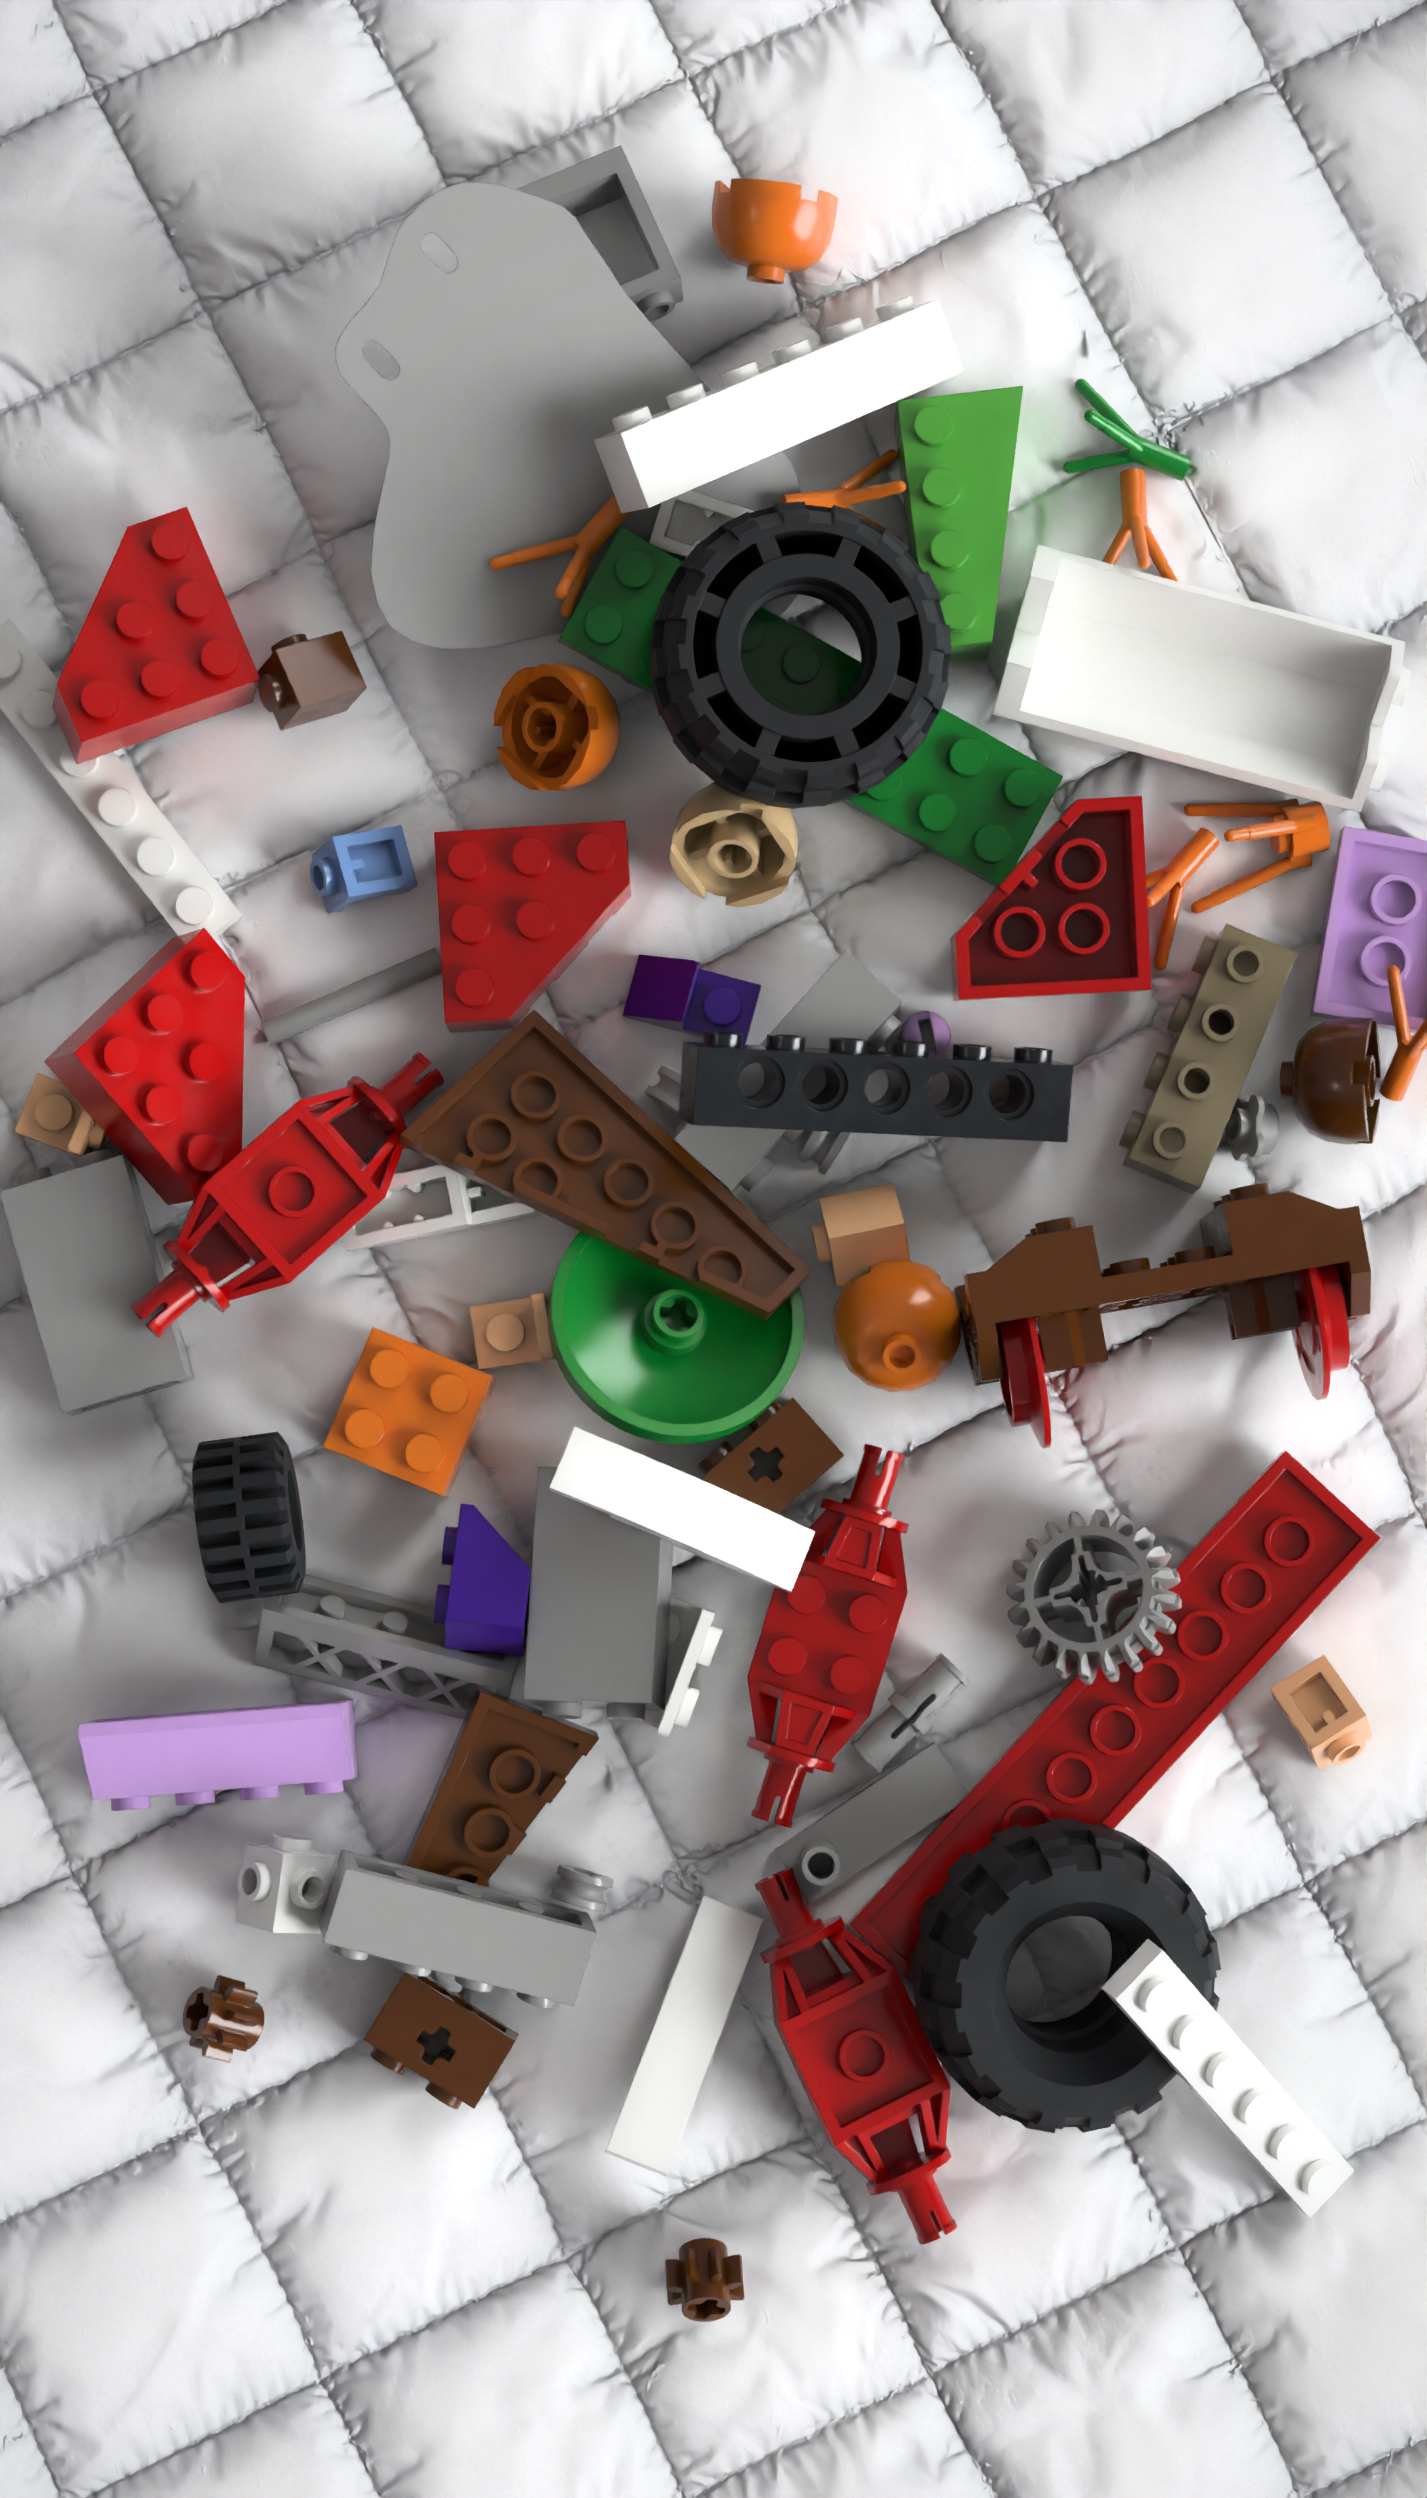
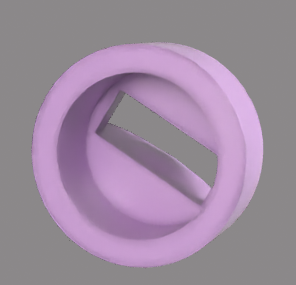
(939, 1028)

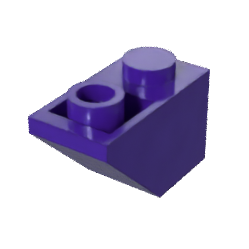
(487, 1588)

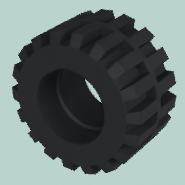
(248, 1517)

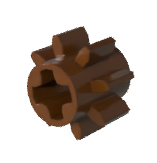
(223, 2018)
(704, 2279)

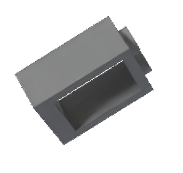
(604, 181)

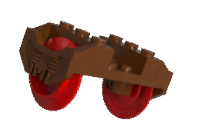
(1271, 1256)

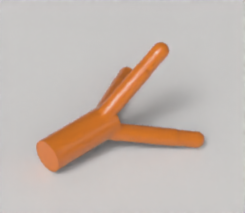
(848, 491)
(1135, 524)
(585, 543)
(1173, 879)
(1409, 1048)

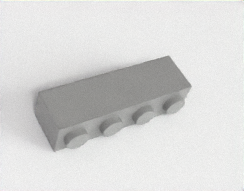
(840, 1004)
(456, 1930)

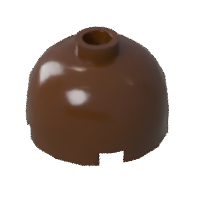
(1336, 1080)

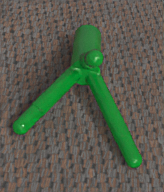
(1138, 449)

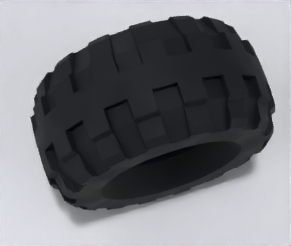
(741, 736)
(1073, 2067)

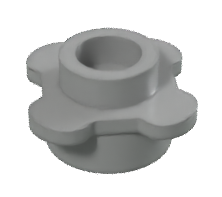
(1252, 1128)

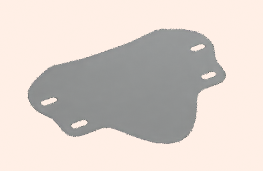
(499, 414)

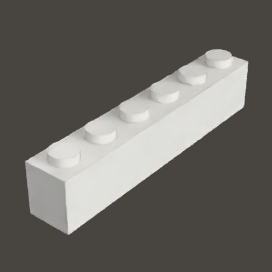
(778, 405)

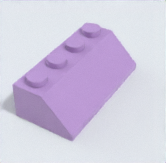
(220, 1751)

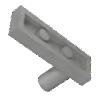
(872, 1823)

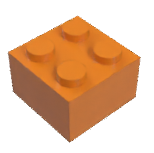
(410, 1412)

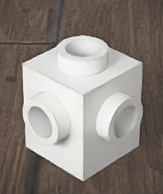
(284, 1885)

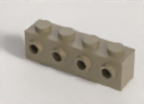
(1208, 1059)

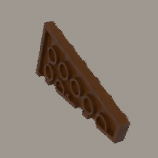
(578, 1149)

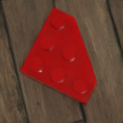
(153, 645)
(520, 912)
(1065, 914)
(166, 1065)

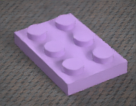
(1371, 923)

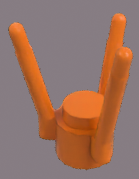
(1291, 829)

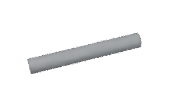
(352, 997)

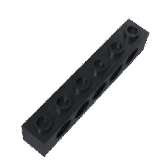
(1033, 1112)

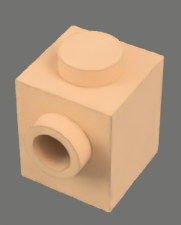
(860, 1231)

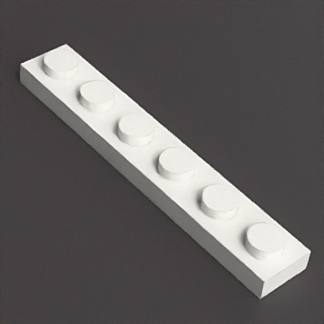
(111, 799)
(1227, 2077)

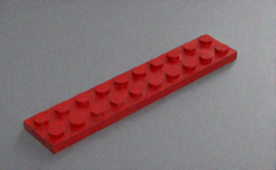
(1113, 1741)

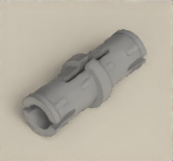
(910, 1712)

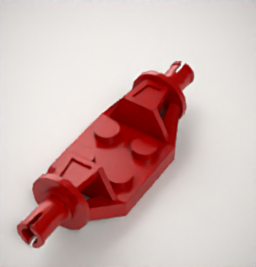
(288, 1194)
(828, 1637)
(859, 2054)

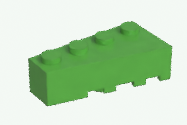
(958, 482)

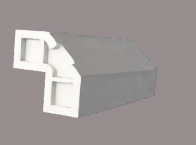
(1202, 679)

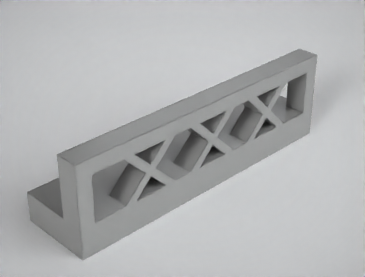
(388, 1636)

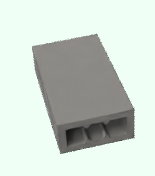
(84, 1265)
(595, 1611)

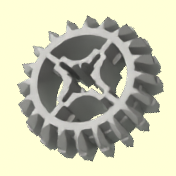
(1117, 1594)

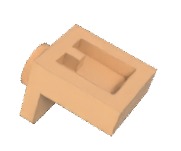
(58, 1119)
(511, 1332)
(1323, 1713)

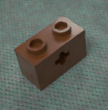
(797, 1438)
(475, 2036)

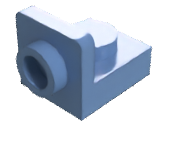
(362, 867)

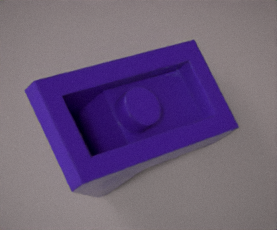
(689, 999)

